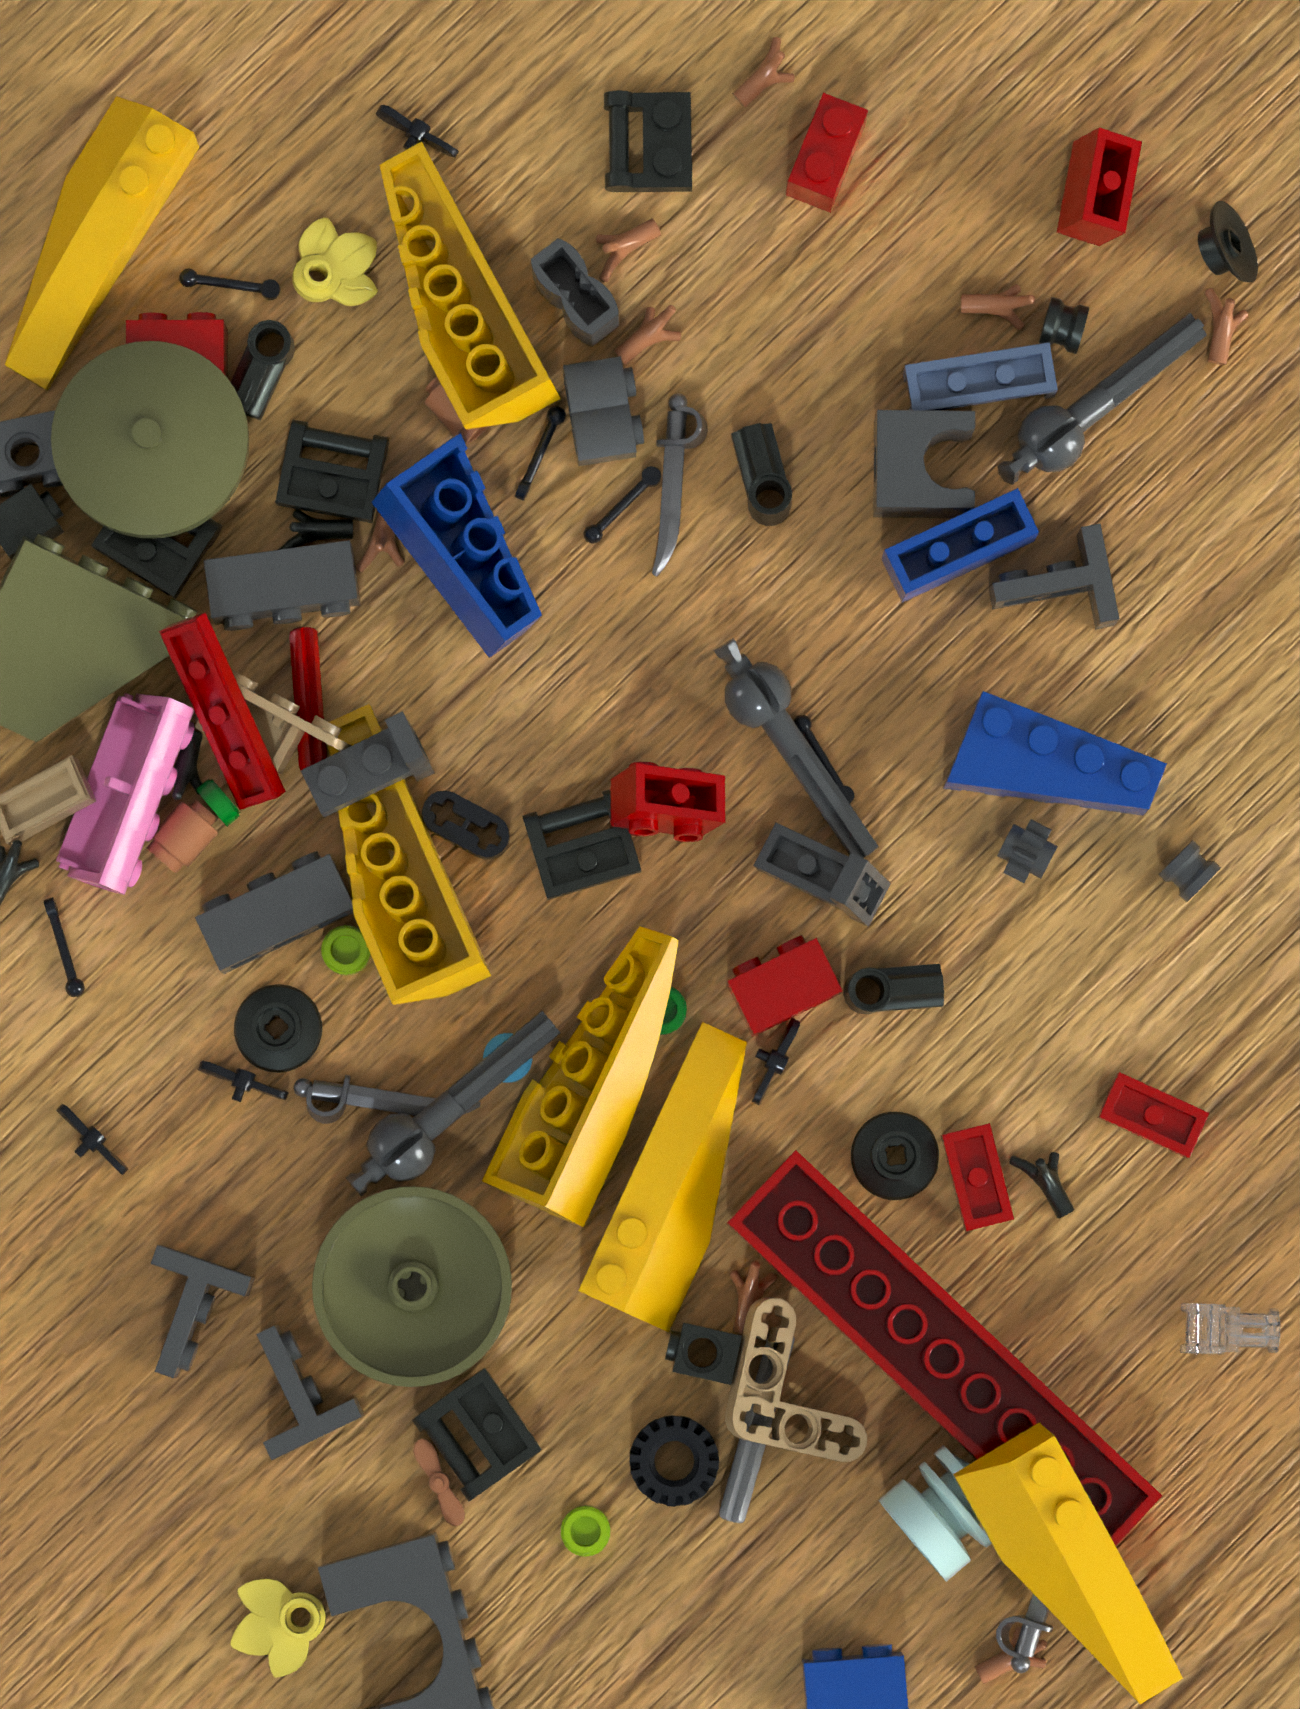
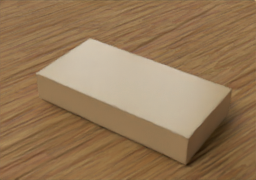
(44, 800)

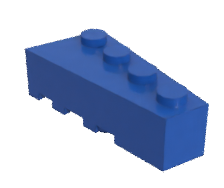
(460, 545)
(1048, 761)

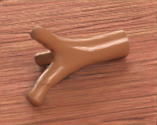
(764, 76)
(624, 243)
(998, 304)
(1223, 326)
(648, 334)
(382, 540)
(749, 1292)
(1001, 1662)

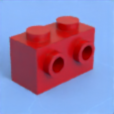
(667, 801)

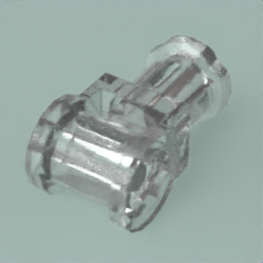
(1224, 1329)

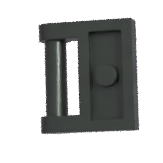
(665, 142)
(329, 486)
(159, 560)
(583, 860)
(490, 1424)

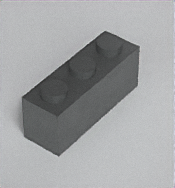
(282, 585)
(274, 912)

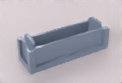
(981, 378)

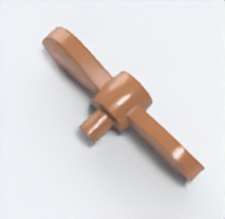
(439, 1482)

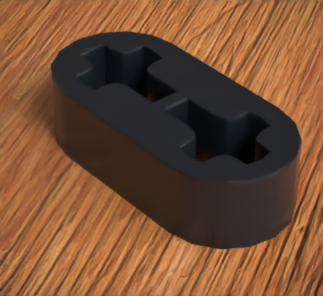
(471, 814)

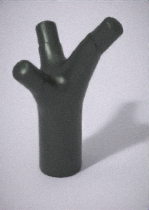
(314, 529)
(187, 766)
(10, 869)
(1048, 1180)

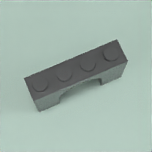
(416, 1575)

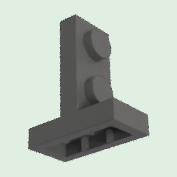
(1065, 580)
(368, 766)
(823, 873)
(194, 1304)
(302, 1396)

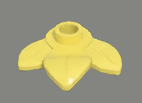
(340, 259)
(271, 1628)

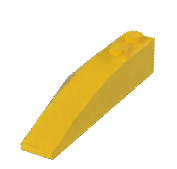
(96, 229)
(458, 302)
(403, 890)
(584, 1104)
(673, 1190)
(1066, 1557)

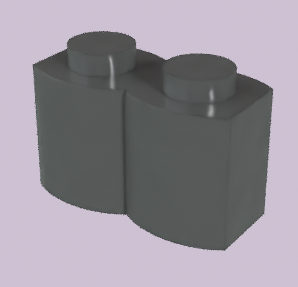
(565, 283)
(601, 411)

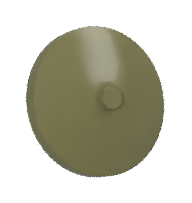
(150, 439)
(412, 1286)

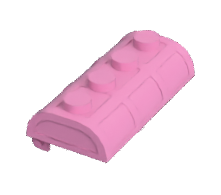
(128, 783)

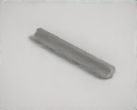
(747, 1456)

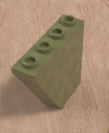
(71, 636)

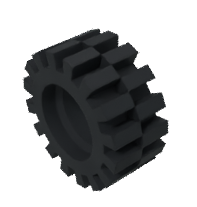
(680, 1491)

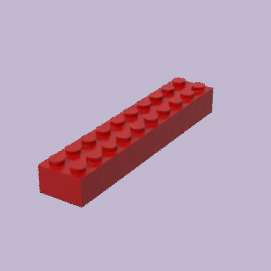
(923, 1334)

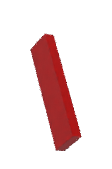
(222, 711)

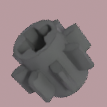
(1027, 851)

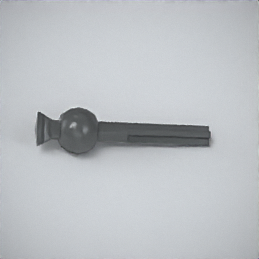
(1054, 436)
(760, 698)
(404, 1144)

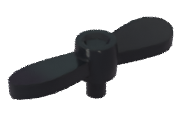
(416, 131)
(775, 1060)
(241, 1080)
(91, 1139)

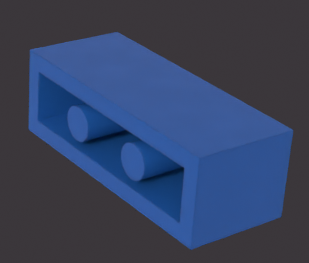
(960, 545)

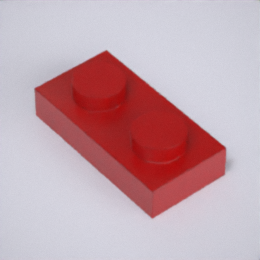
(1153, 1115)
(977, 1177)

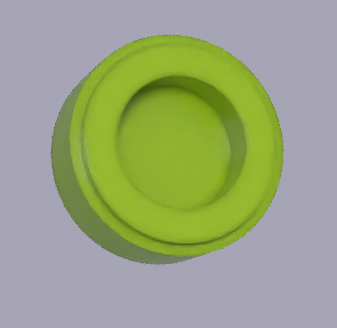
(345, 950)
(585, 1531)

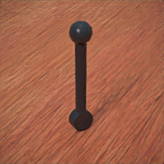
(269, 289)
(555, 416)
(650, 478)
(804, 724)
(74, 986)

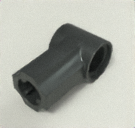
(258, 374)
(761, 471)
(899, 988)

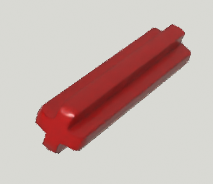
(307, 690)

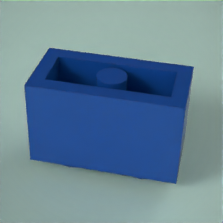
(855, 1681)

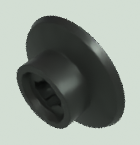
(1228, 244)
(295, 1044)
(870, 1157)

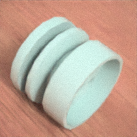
(937, 1516)

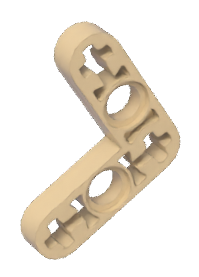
(767, 1395)

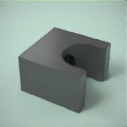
(900, 474)

